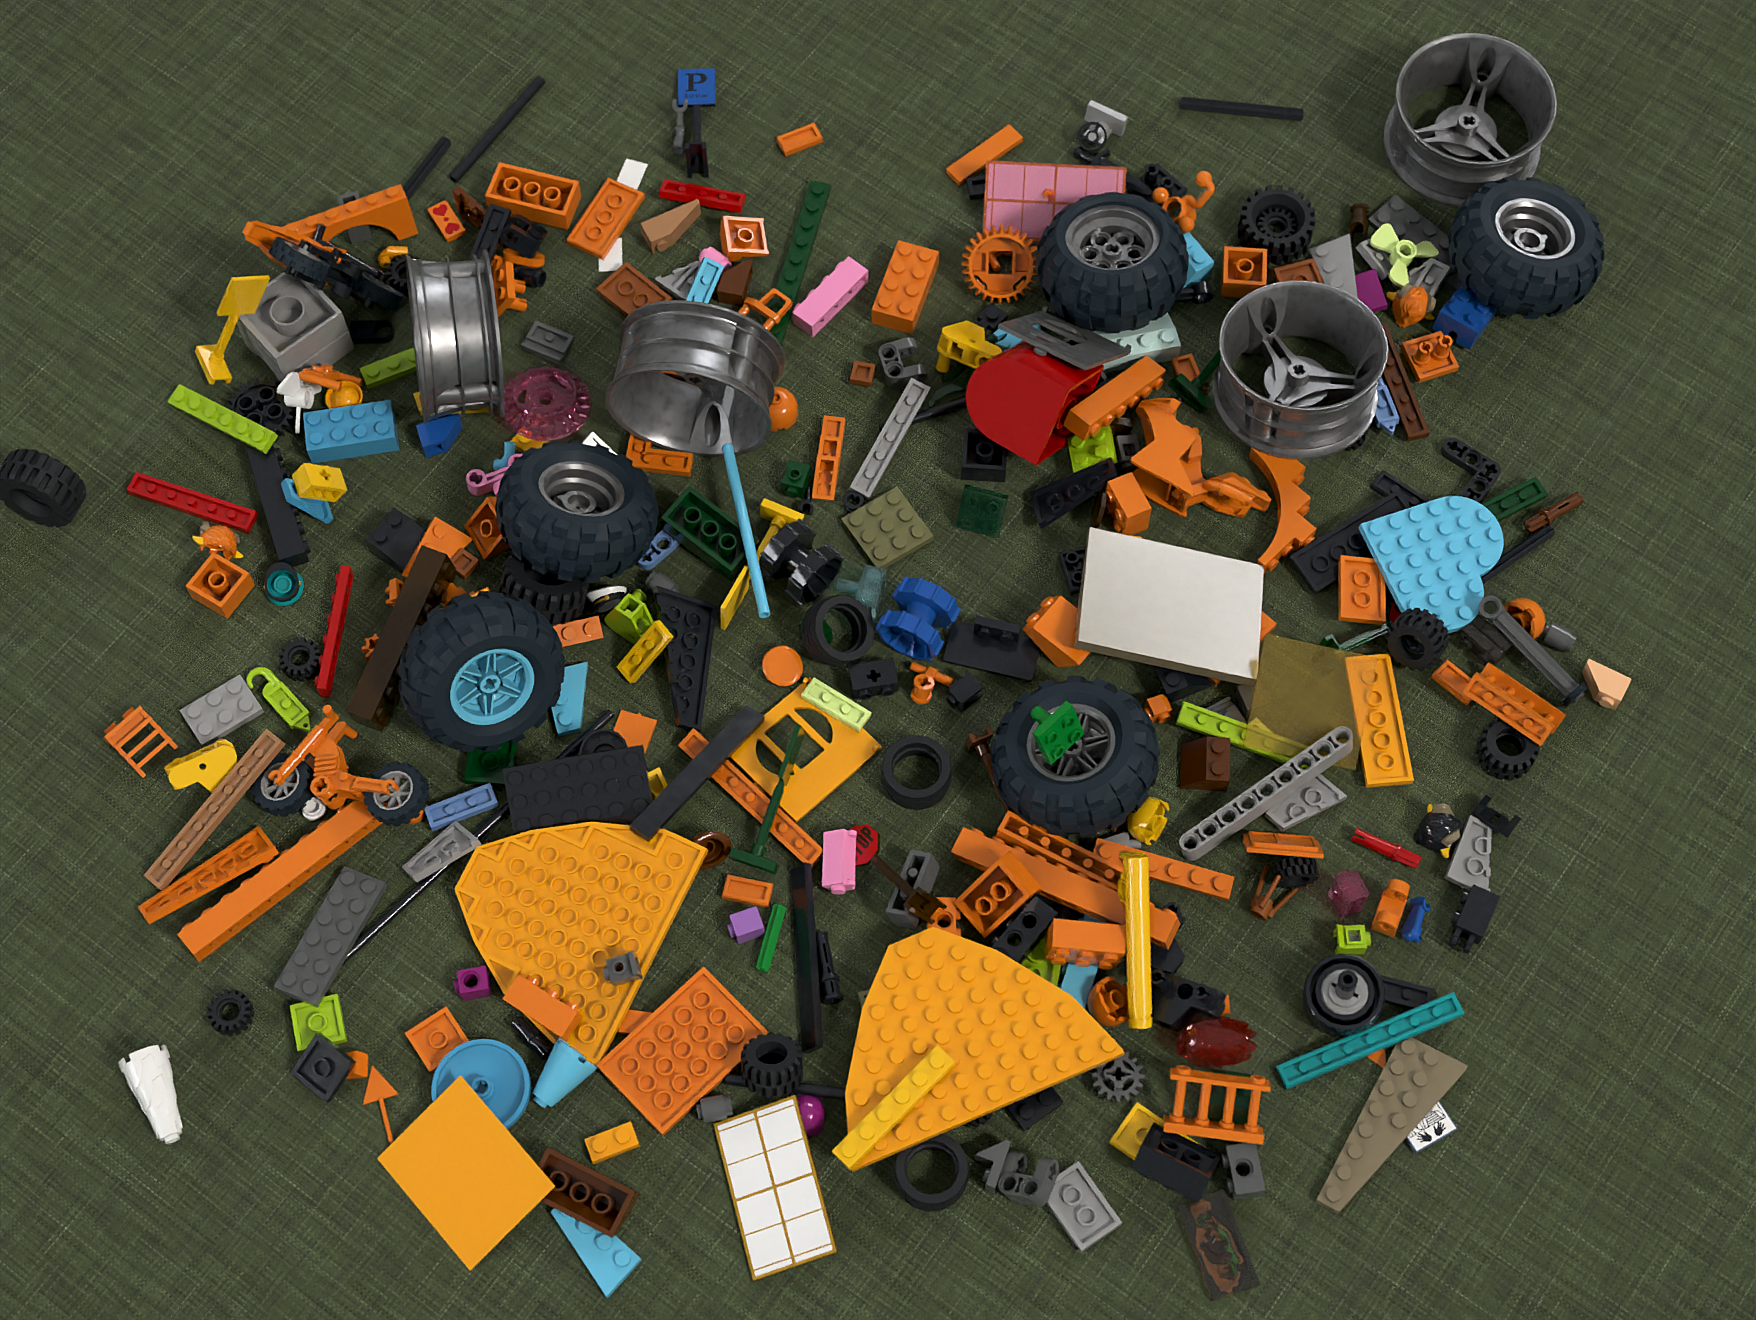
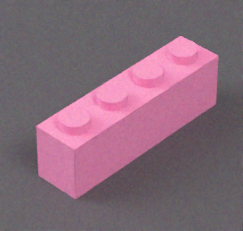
(830, 296)

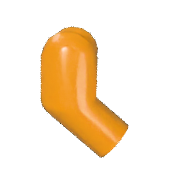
(389, 253)

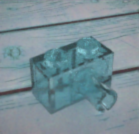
(868, 589)

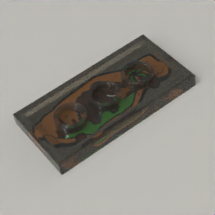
(1218, 1245)

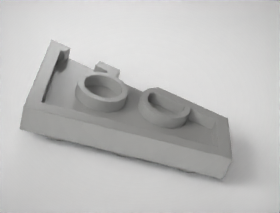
(1305, 802)
(441, 851)

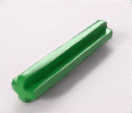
(770, 938)

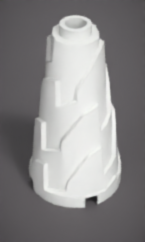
(152, 1084)

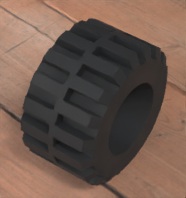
(1426, 629)
(1500, 763)
(772, 1065)

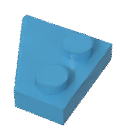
(316, 508)

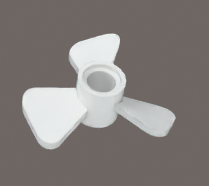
(297, 394)

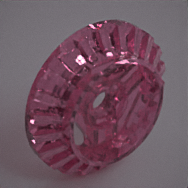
(552, 421)

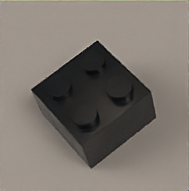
(982, 458)

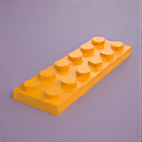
(1383, 739)

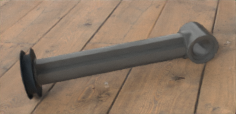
(1533, 651)

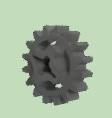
(1127, 1077)

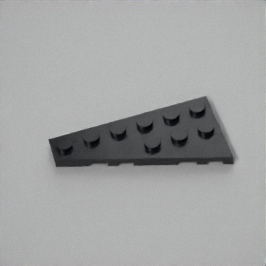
(687, 653)

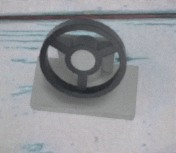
(1103, 123)

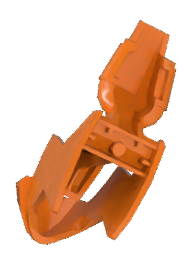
(1172, 467)

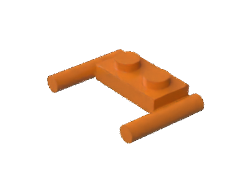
(326, 376)

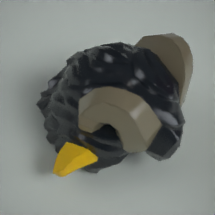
(1438, 829)

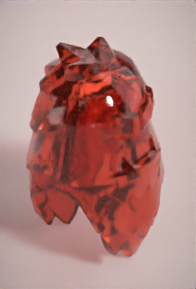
(1217, 1042)

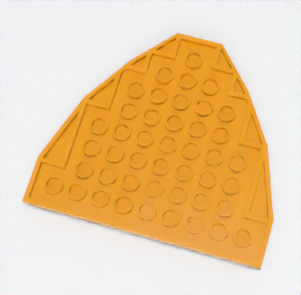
(567, 902)

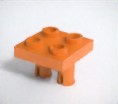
(505, 289)
(1430, 356)

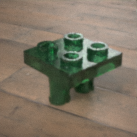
(982, 511)

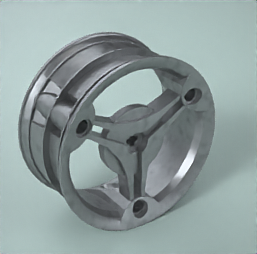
(1461, 148)
(455, 336)
(726, 370)
(1290, 419)

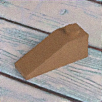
(668, 227)

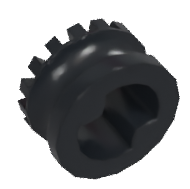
(855, 496)

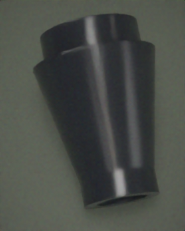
(531, 275)

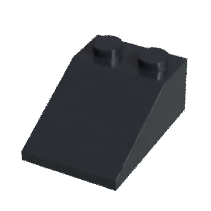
(395, 539)

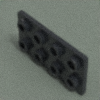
(992, 648)

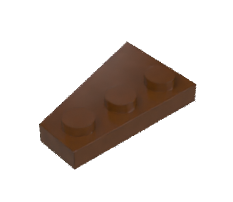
(470, 209)

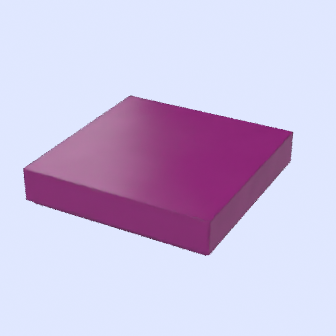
(1370, 291)

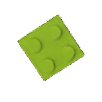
(1092, 449)
(311, 1020)

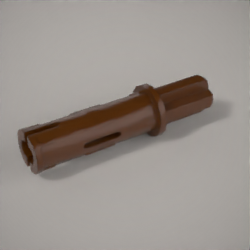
(1545, 516)

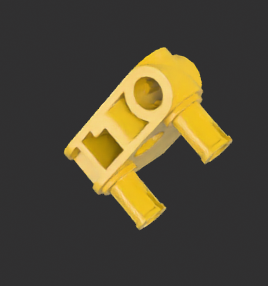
(964, 340)
(217, 757)

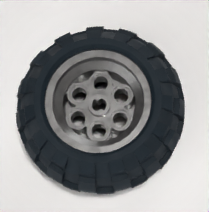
(1112, 262)

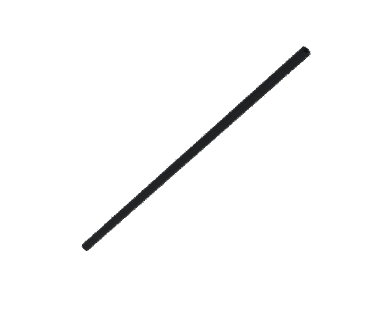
(479, 833)

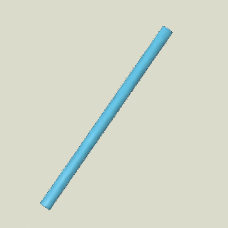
(746, 532)

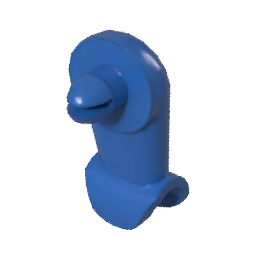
(1412, 927)

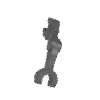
(680, 128)

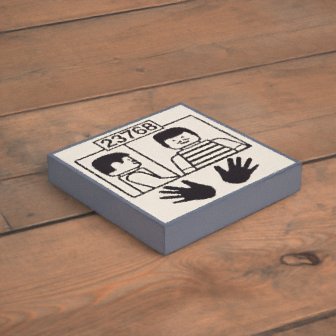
(1431, 1129)

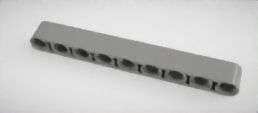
(1262, 803)

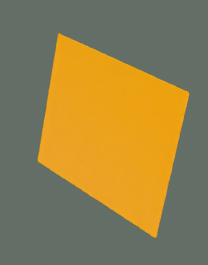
(465, 1172)

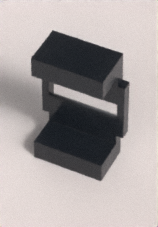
(1502, 824)

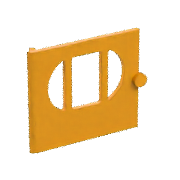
(823, 774)

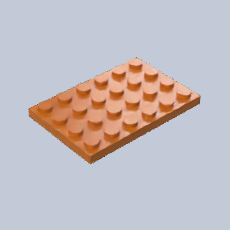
(681, 1051)

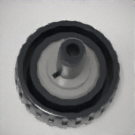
(1343, 995)

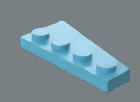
(604, 1256)

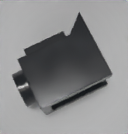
(964, 692)

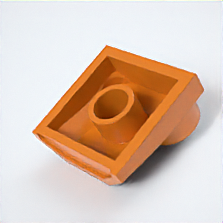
(742, 237)

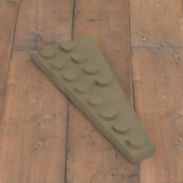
(1402, 1096)

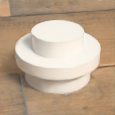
(314, 809)

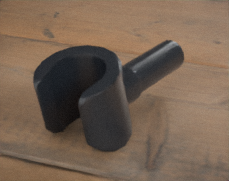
(807, 502)

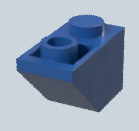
(439, 434)

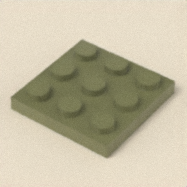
(887, 529)

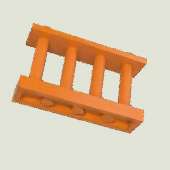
(1514, 703)
(1225, 1128)

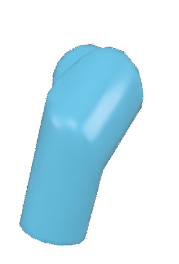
(509, 450)

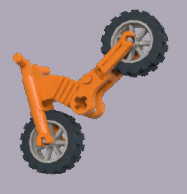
(331, 772)

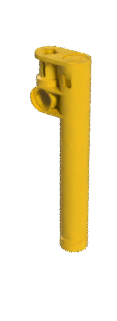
(1134, 893)

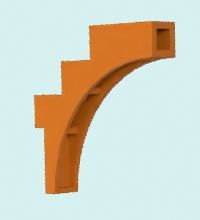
(1292, 505)

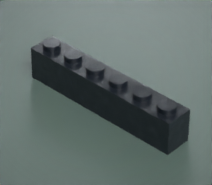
(279, 513)

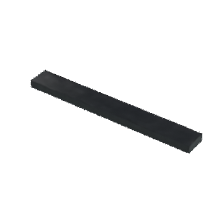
(696, 773)
(806, 958)

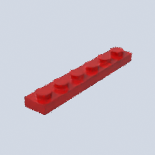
(192, 502)
(333, 638)

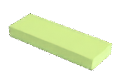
(836, 705)

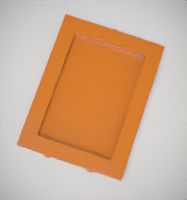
(1282, 844)

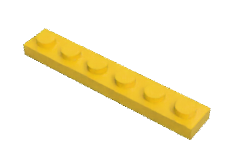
(893, 1107)

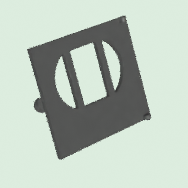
(1089, 353)

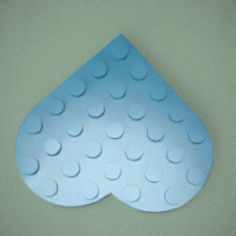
(1437, 556)

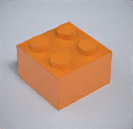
(1242, 271)
(1127, 505)
(220, 585)

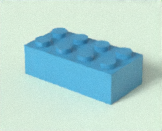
(351, 431)

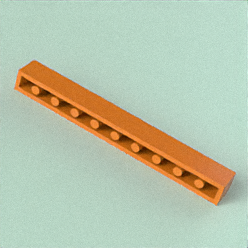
(278, 879)
(1062, 886)

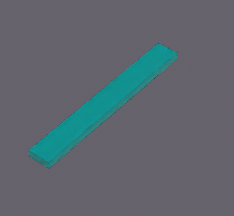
(1370, 1041)

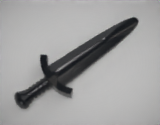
(1100, 160)

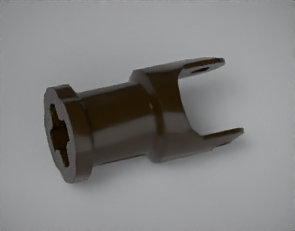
(1359, 219)

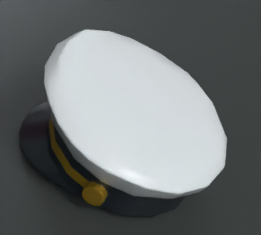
(605, 598)

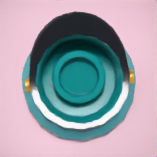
(283, 584)

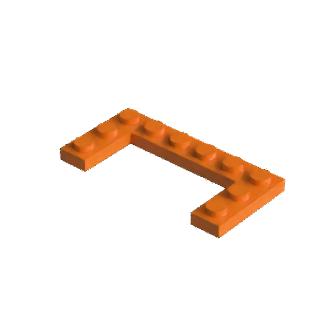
(659, 460)

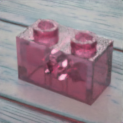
(1348, 893)

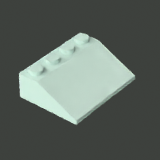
(1156, 340)

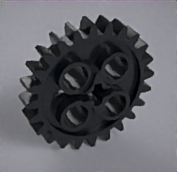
(261, 408)

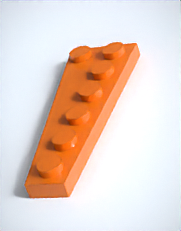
(224, 866)

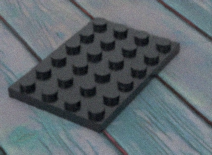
(579, 789)

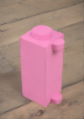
(839, 860)

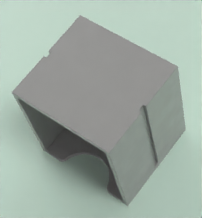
(295, 327)

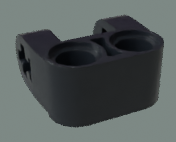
(528, 238)

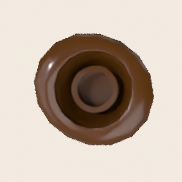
(718, 846)

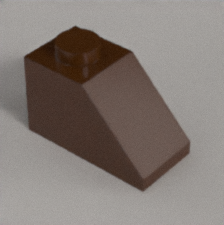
(735, 284)

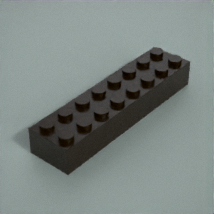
(421, 593)

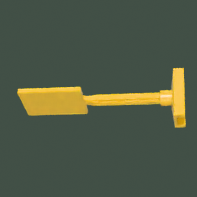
(239, 299)
(779, 517)

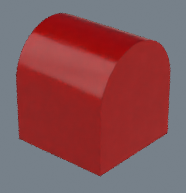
(1026, 399)

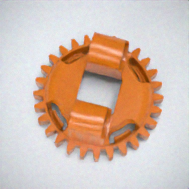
(1000, 285)

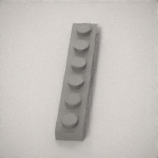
(890, 438)

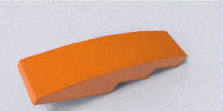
(828, 458)

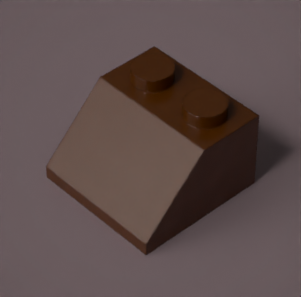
(1205, 764)

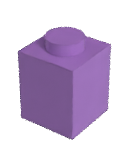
(746, 925)

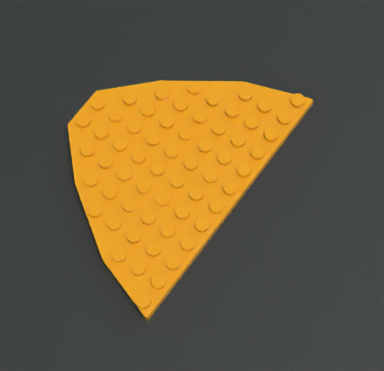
(984, 1011)

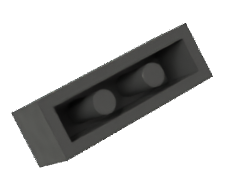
(919, 871)

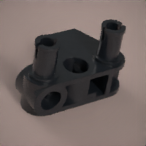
(1172, 959)
(1172, 1003)

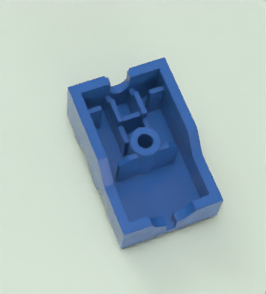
(1464, 317)

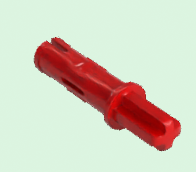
(1386, 848)

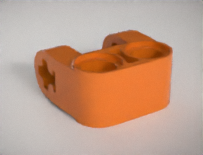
(1390, 908)

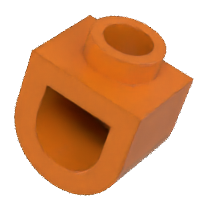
(1158, 709)

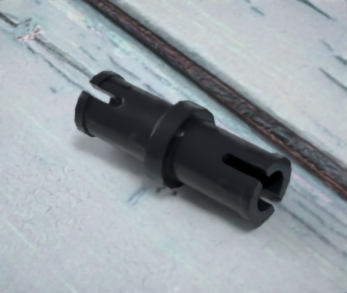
(532, 1037)

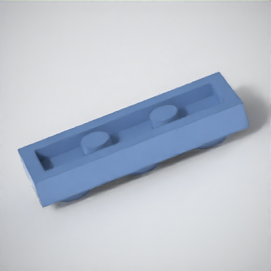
(461, 806)

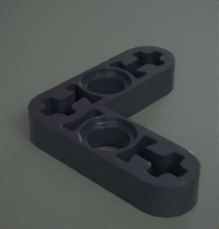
(1478, 470)

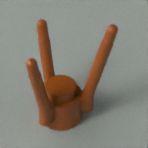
(1262, 906)

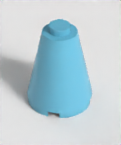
(561, 1074)

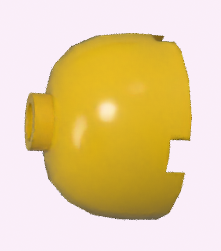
(1148, 820)

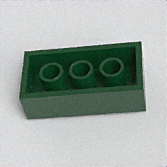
(707, 532)

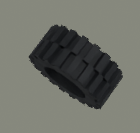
(1277, 248)

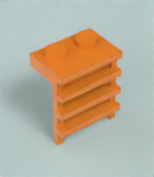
(133, 722)

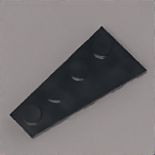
(1068, 492)

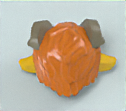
(1411, 305)
(218, 539)

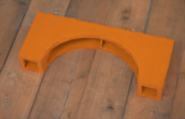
(384, 208)

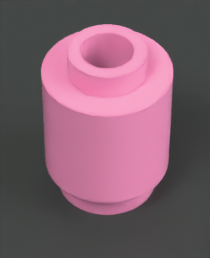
(716, 256)

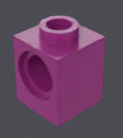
(482, 988)

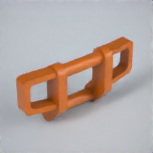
(759, 306)

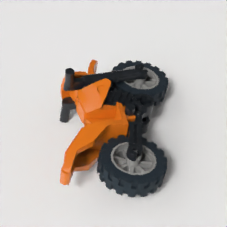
(323, 264)

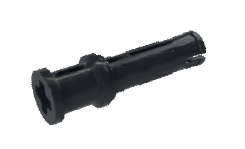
(828, 978)

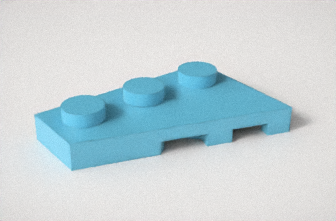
(570, 705)

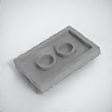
(221, 711)
(1081, 1208)

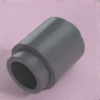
(659, 579)
(1558, 637)
(714, 1108)

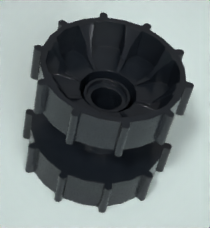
(790, 554)

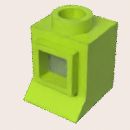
(1351, 939)

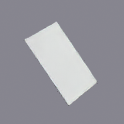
(632, 173)
(613, 259)

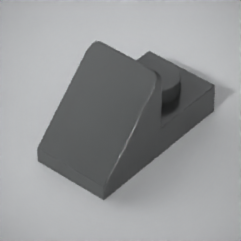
(993, 1157)

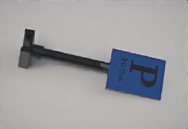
(699, 90)

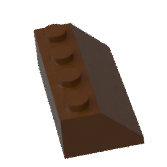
(586, 1193)

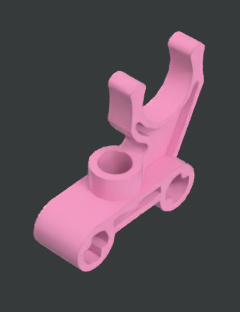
(487, 482)

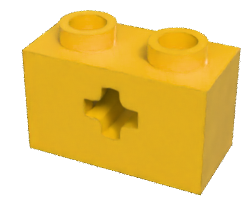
(319, 482)

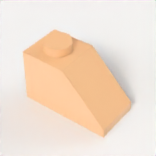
(1605, 684)

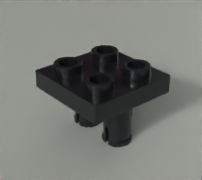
(1157, 176)

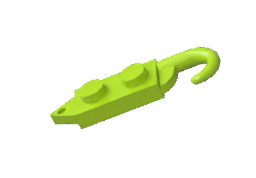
(282, 700)

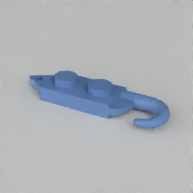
(1386, 413)

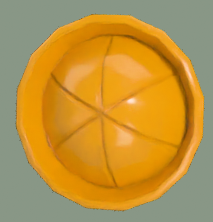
(349, 395)

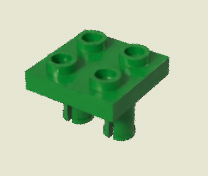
(1056, 731)

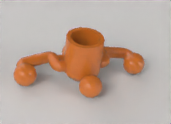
(1187, 203)

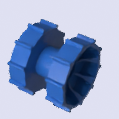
(912, 629)

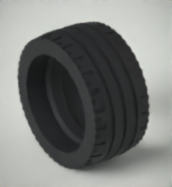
(860, 622)
(919, 746)
(935, 1201)

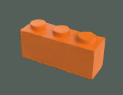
(543, 1006)

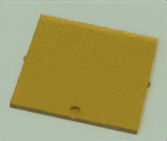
(1306, 694)

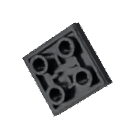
(1072, 567)

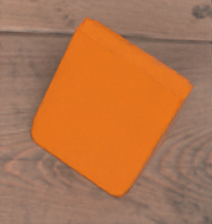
(360, 1069)

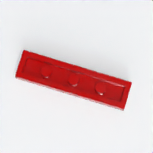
(707, 196)

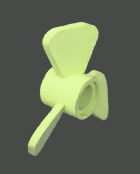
(1401, 252)

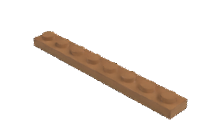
(214, 809)

